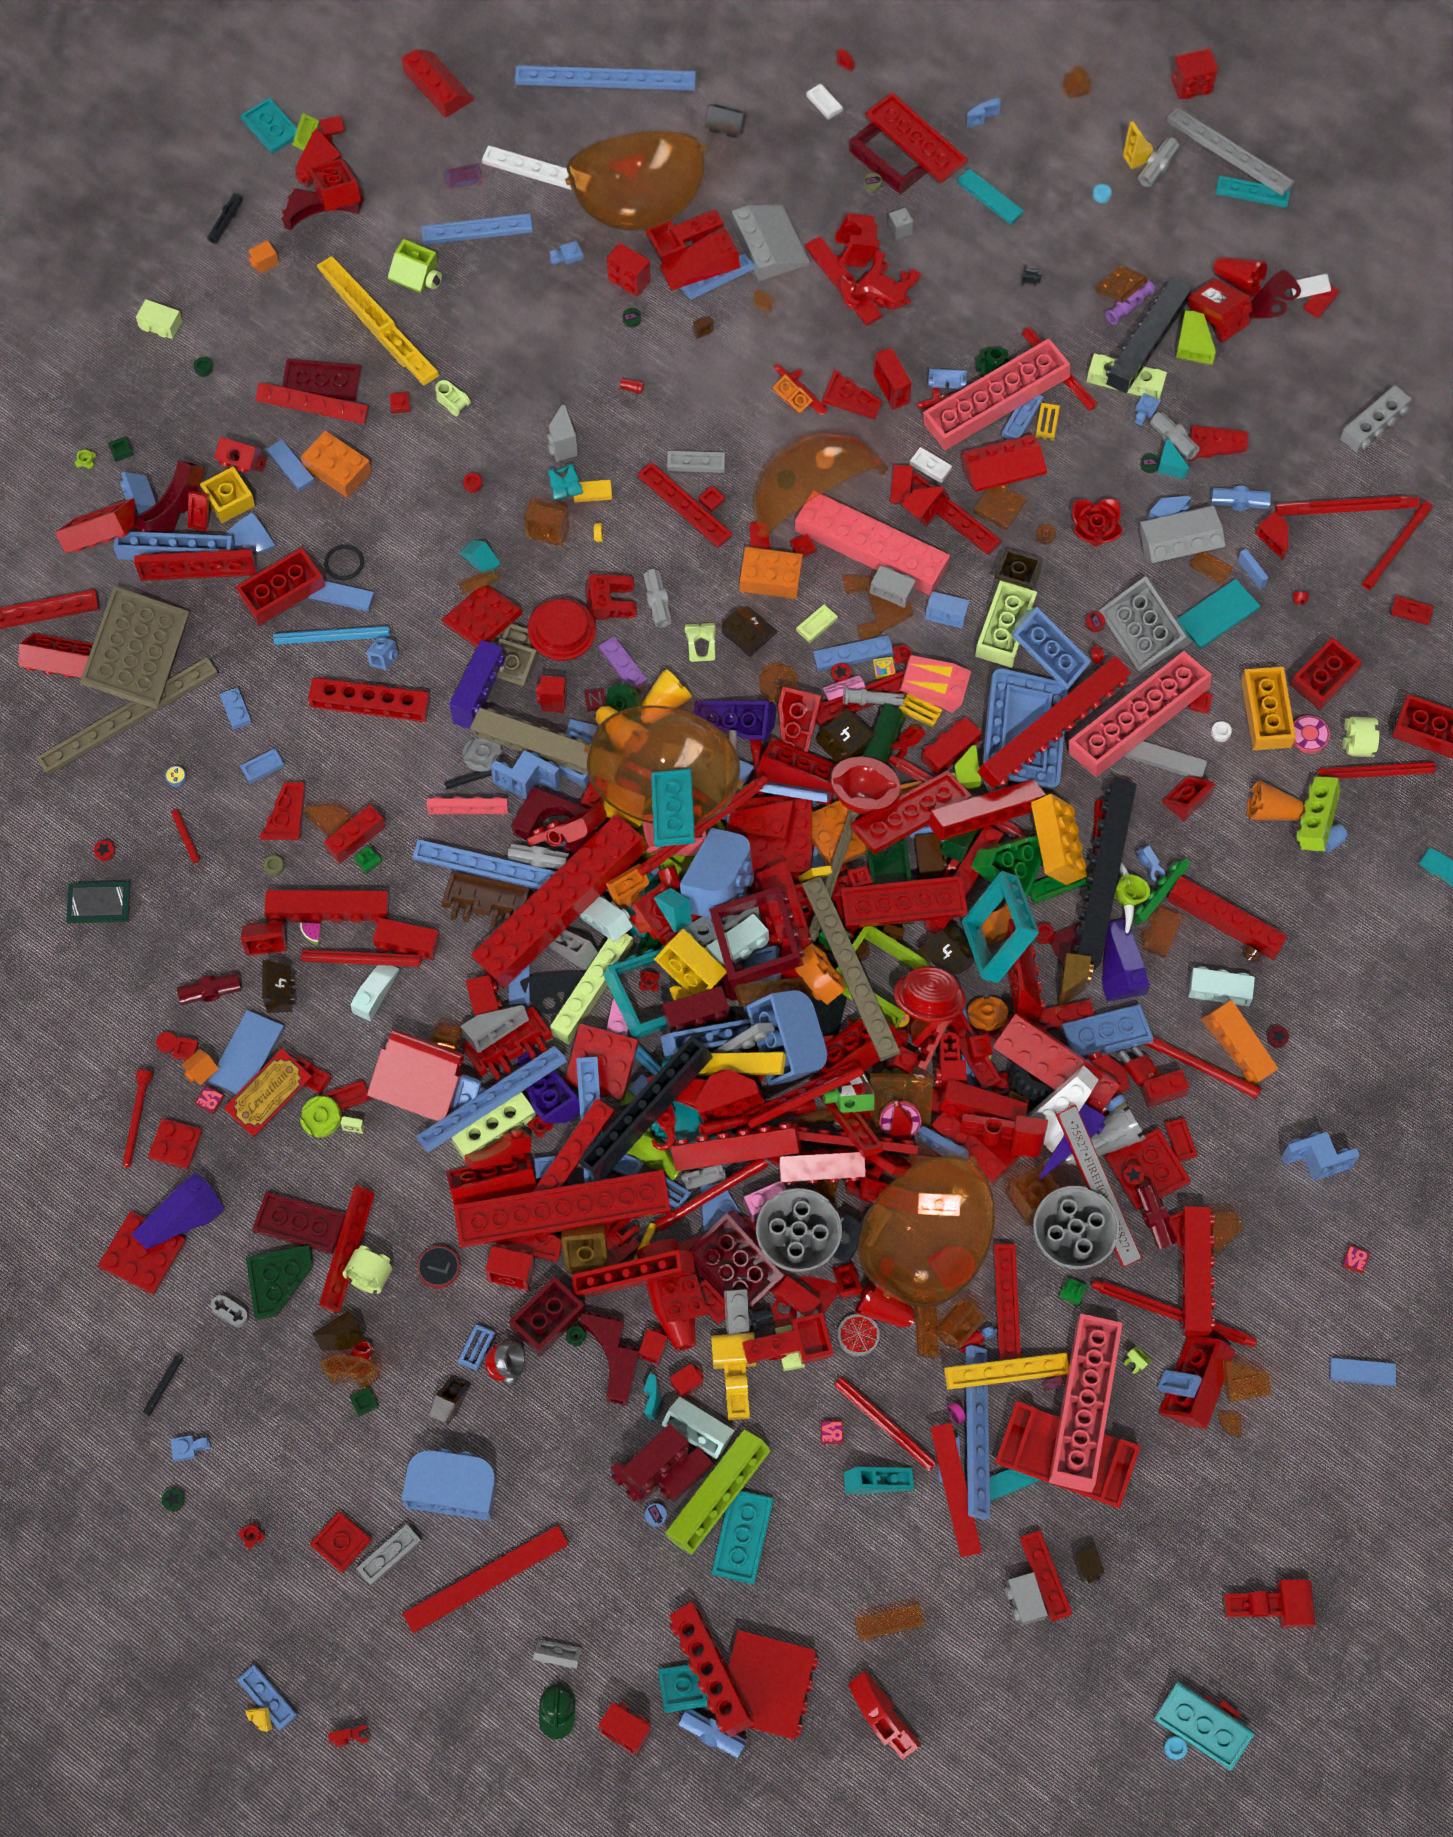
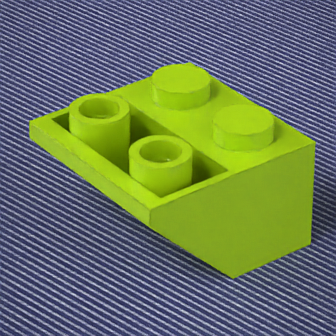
(412, 265)

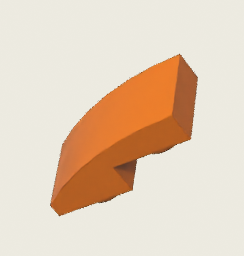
(791, 394)

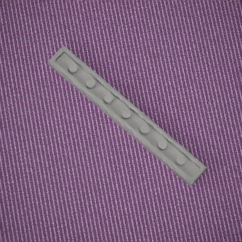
(1230, 151)

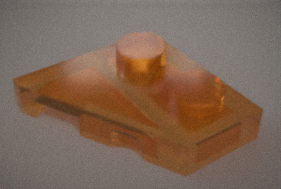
(1245, 1382)

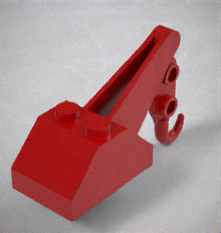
(718, 1098)

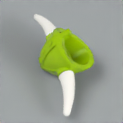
(1129, 892)

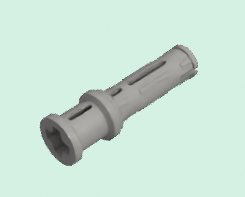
(863, 696)

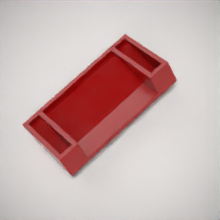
(1030, 1450)

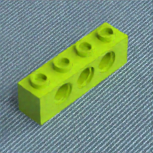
(1319, 813)

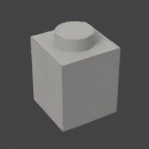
(900, 223)

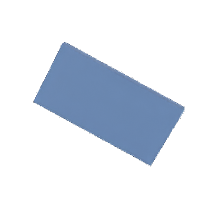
(1108, 1031)
(246, 1052)

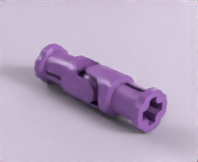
(1129, 304)

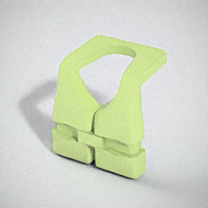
(697, 631)

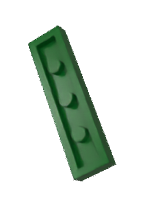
(1165, 884)

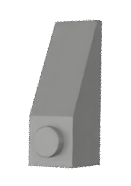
(574, 949)
(490, 1027)

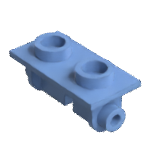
(939, 377)

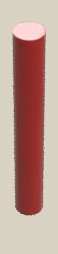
(185, 836)

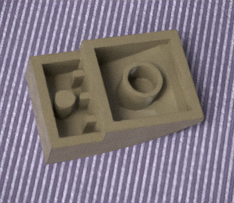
(519, 655)

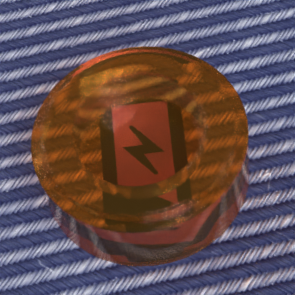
(1045, 534)

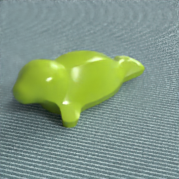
(652, 1157)

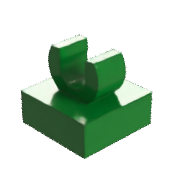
(367, 859)
(1072, 1291)

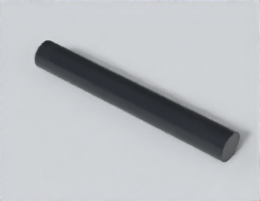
(466, 779)
(162, 1385)

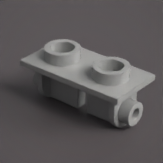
(703, 1176)

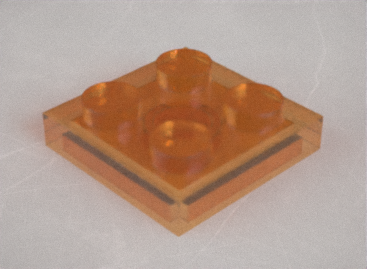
(1121, 284)
(1000, 506)

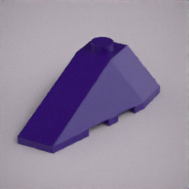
(1123, 966)
(1093, 1124)
(186, 1208)

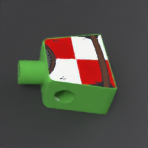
(852, 1096)

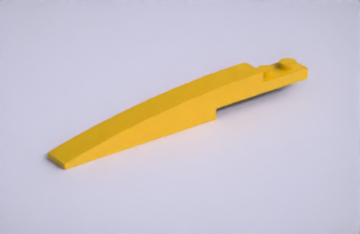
(377, 321)

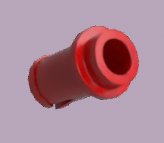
(631, 385)
(975, 1339)

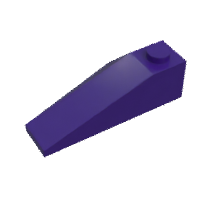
(749, 718)
(551, 1096)

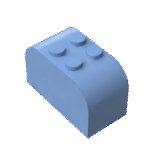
(718, 872)
(795, 1033)
(450, 1484)

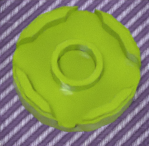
(320, 1116)

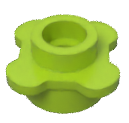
(85, 454)

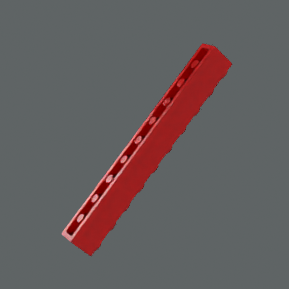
(1054, 722)

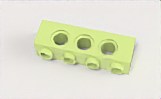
(1152, 387)
(488, 1137)

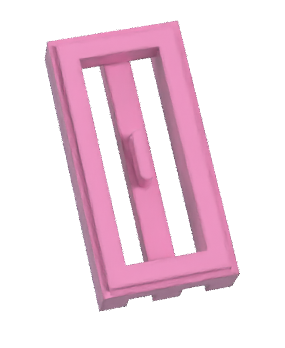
(836, 690)

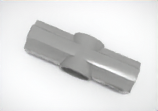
(1158, 162)
(1176, 434)
(657, 598)
(537, 856)

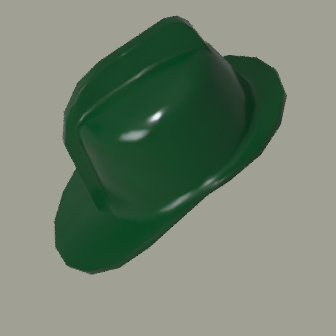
(557, 1711)

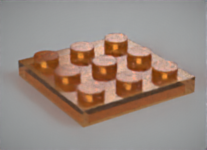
(900, 1087)

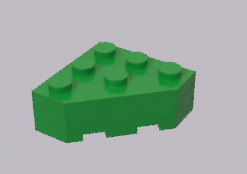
(1016, 856)

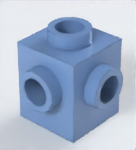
(382, 653)

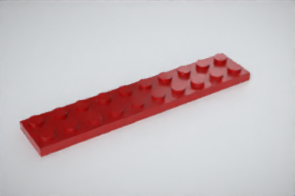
(561, 1209)

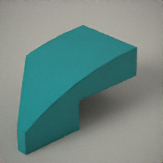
(654, 1402)

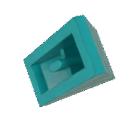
(1172, 462)
(480, 556)
(674, 908)

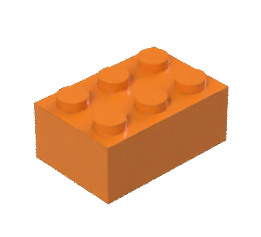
(336, 464)
(771, 572)

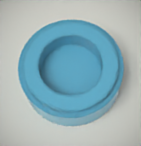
(1102, 193)
(1175, 1748)

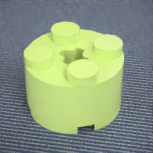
(1361, 736)
(368, 1270)

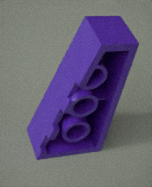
(476, 683)

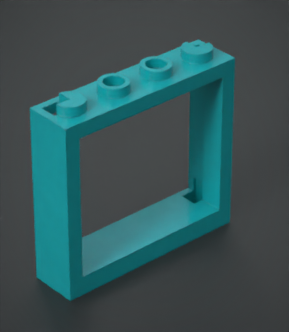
(1026, 930)
(611, 976)

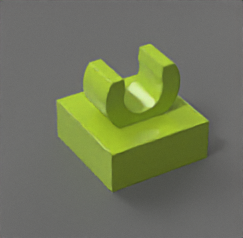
(1139, 1358)

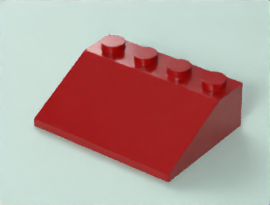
(1024, 982)
(992, 1160)

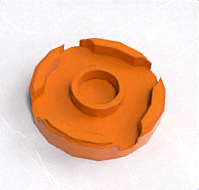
(987, 1013)

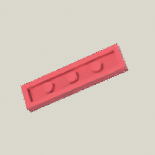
(459, 805)

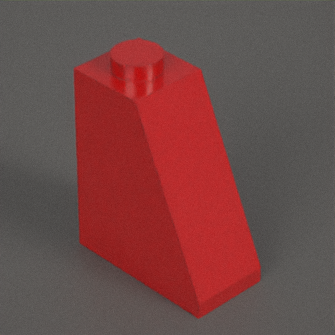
(316, 152)

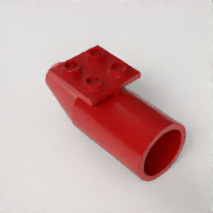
(675, 1300)

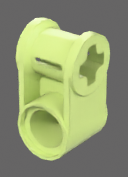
(454, 399)

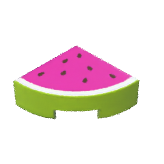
(311, 932)

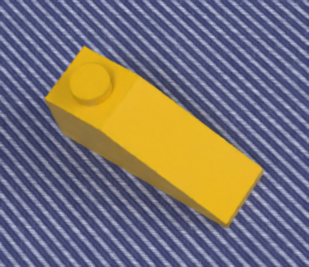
(1136, 147)

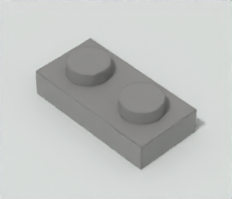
(736, 1311)
(557, 1653)

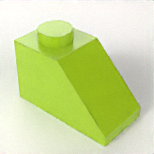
(966, 770)

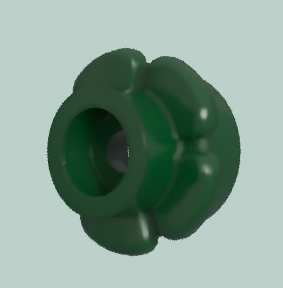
(570, 1336)

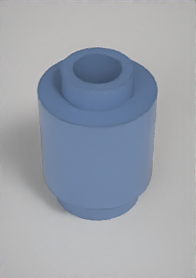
(1337, 836)

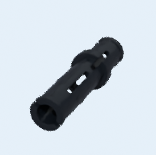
(228, 213)

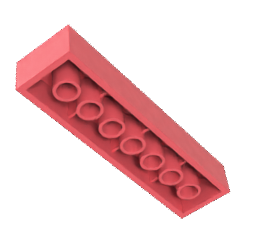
(996, 394)
(871, 542)
(1139, 714)
(1085, 1403)

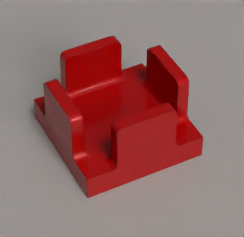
(648, 914)

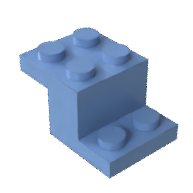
(525, 774)
(1320, 1155)

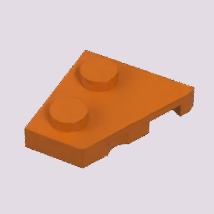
(627, 887)

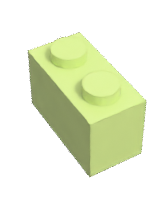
(159, 319)

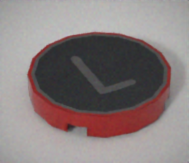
(438, 1267)

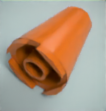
(1273, 804)

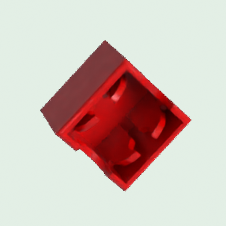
(1195, 74)
(859, 235)

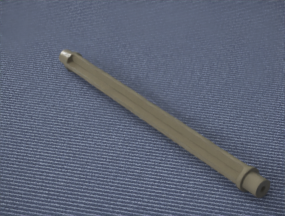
(835, 867)

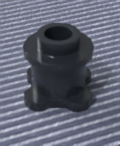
(1031, 276)
(760, 1317)

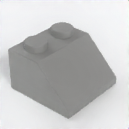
(561, 436)

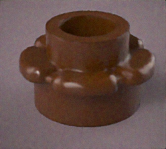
(1251, 954)

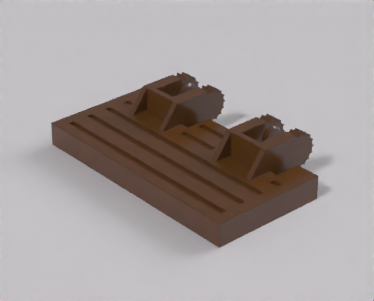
(482, 896)

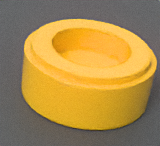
(598, 532)

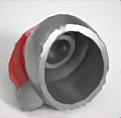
(505, 1361)

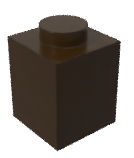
(1089, 1565)

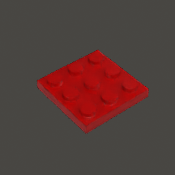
(482, 616)
(614, 1056)
(1157, 1162)
(134, 1263)

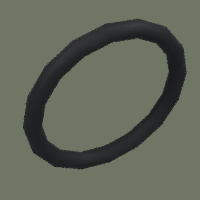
(344, 547)

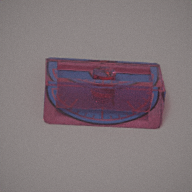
(463, 176)

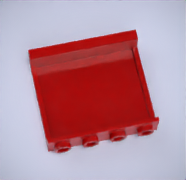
(772, 1682)

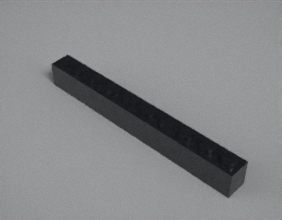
(1104, 870)

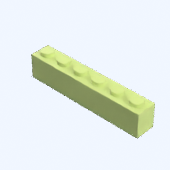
(589, 989)

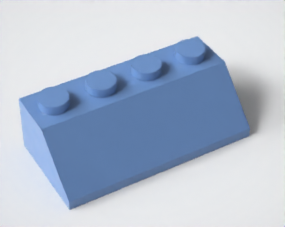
(1050, 647)

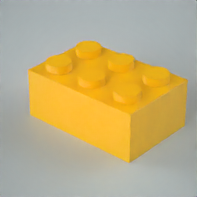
(690, 963)

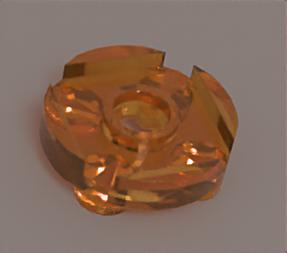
(779, 672)

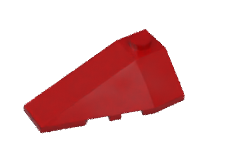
(798, 716)

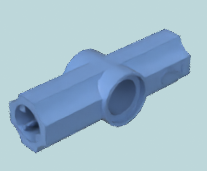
(1240, 498)
(710, 1734)

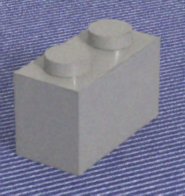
(892, 586)
(1025, 1599)

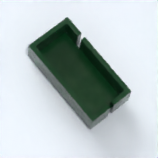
(890, 867)

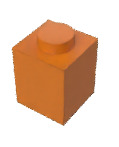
(263, 257)
(199, 1067)

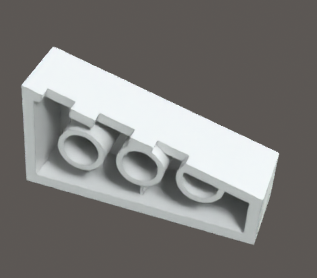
(1072, 1091)

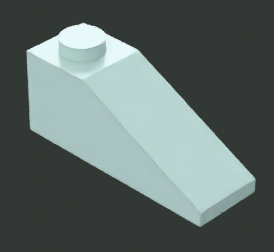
(373, 991)

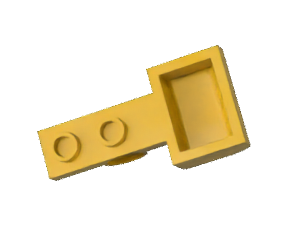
(729, 1355)

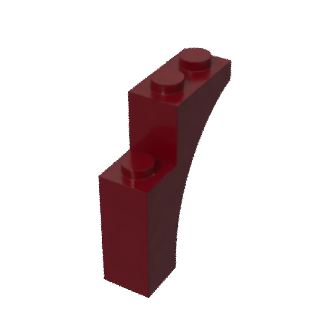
(305, 203)
(164, 513)
(621, 1360)
(677, 1483)

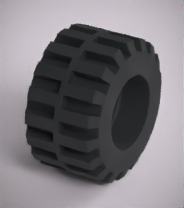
(1026, 1086)

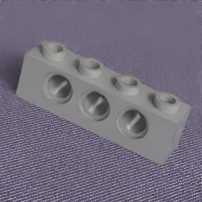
(1392, 399)
(704, 931)

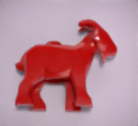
(879, 287)

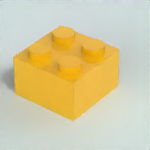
(227, 494)

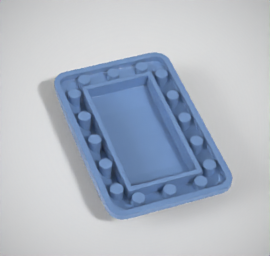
(1013, 706)

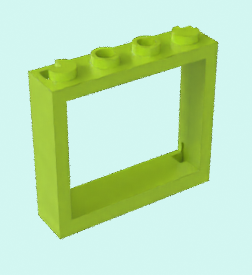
(898, 951)

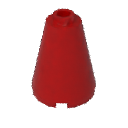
(1241, 273)
(880, 1308)

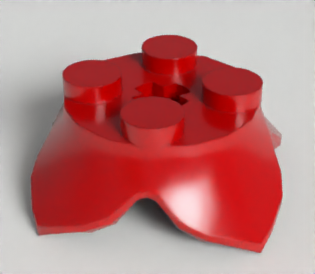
(1088, 515)

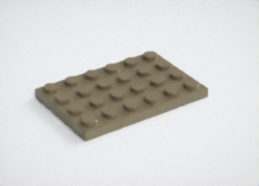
(134, 647)

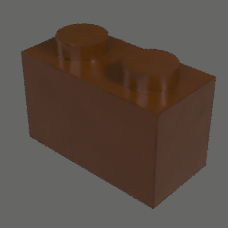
(928, 856)

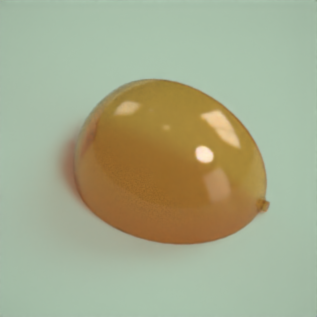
(637, 178)
(807, 470)
(657, 740)
(925, 1211)

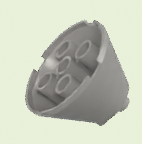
(1076, 1227)
(798, 1230)

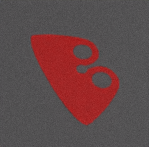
(821, 1288)

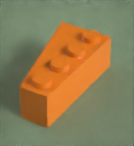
(1239, 1042)

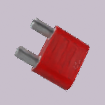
(1140, 1068)

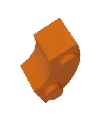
(996, 925)
(820, 975)

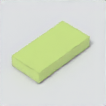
(816, 623)

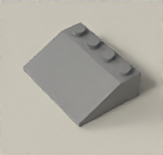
(768, 240)
(1145, 625)

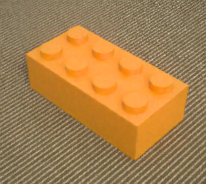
(1268, 708)
(1059, 839)

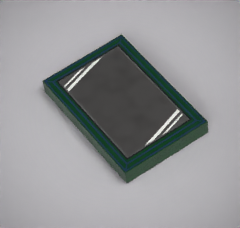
(98, 902)

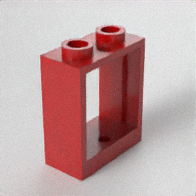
(892, 378)

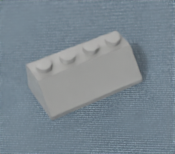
(1181, 534)

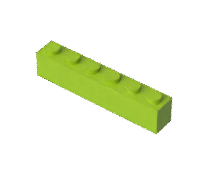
(717, 1492)

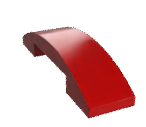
(854, 878)

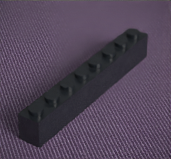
(1149, 335)
(645, 1108)

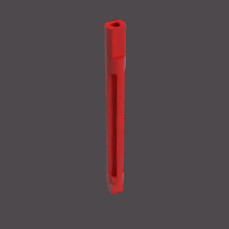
(1346, 505)

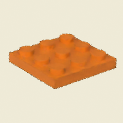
(827, 830)

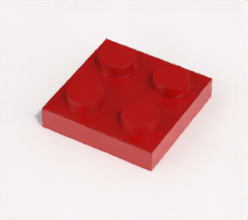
(175, 1144)

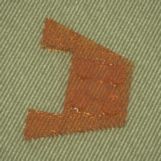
(885, 612)

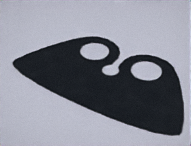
(548, 985)

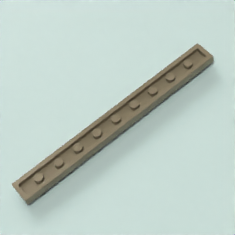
(124, 718)
(850, 969)

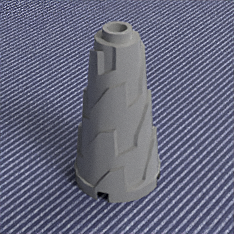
(1119, 1131)

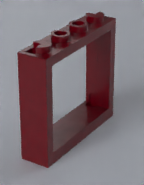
(877, 165)
(768, 968)

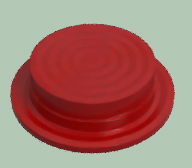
(561, 629)
(865, 784)
(930, 995)

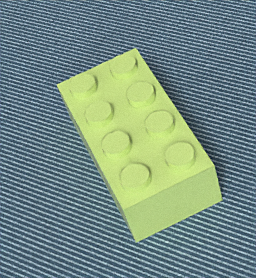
(1006, 609)

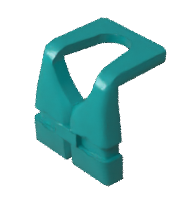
(564, 486)

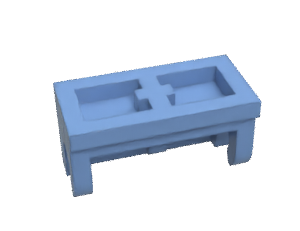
(946, 609)

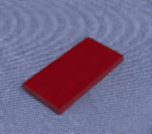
(323, 378)
(299, 1222)

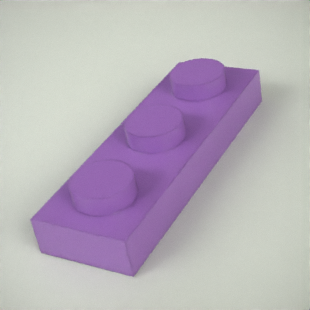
(622, 662)

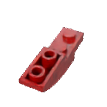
(880, 1716)

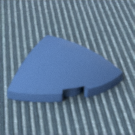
(250, 535)

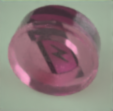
(1052, 1383)

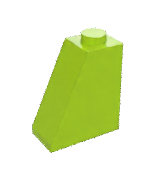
(1195, 339)

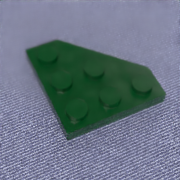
(276, 1278)

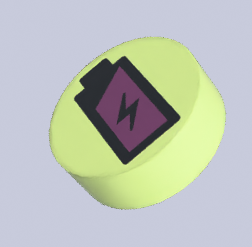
(433, 279)

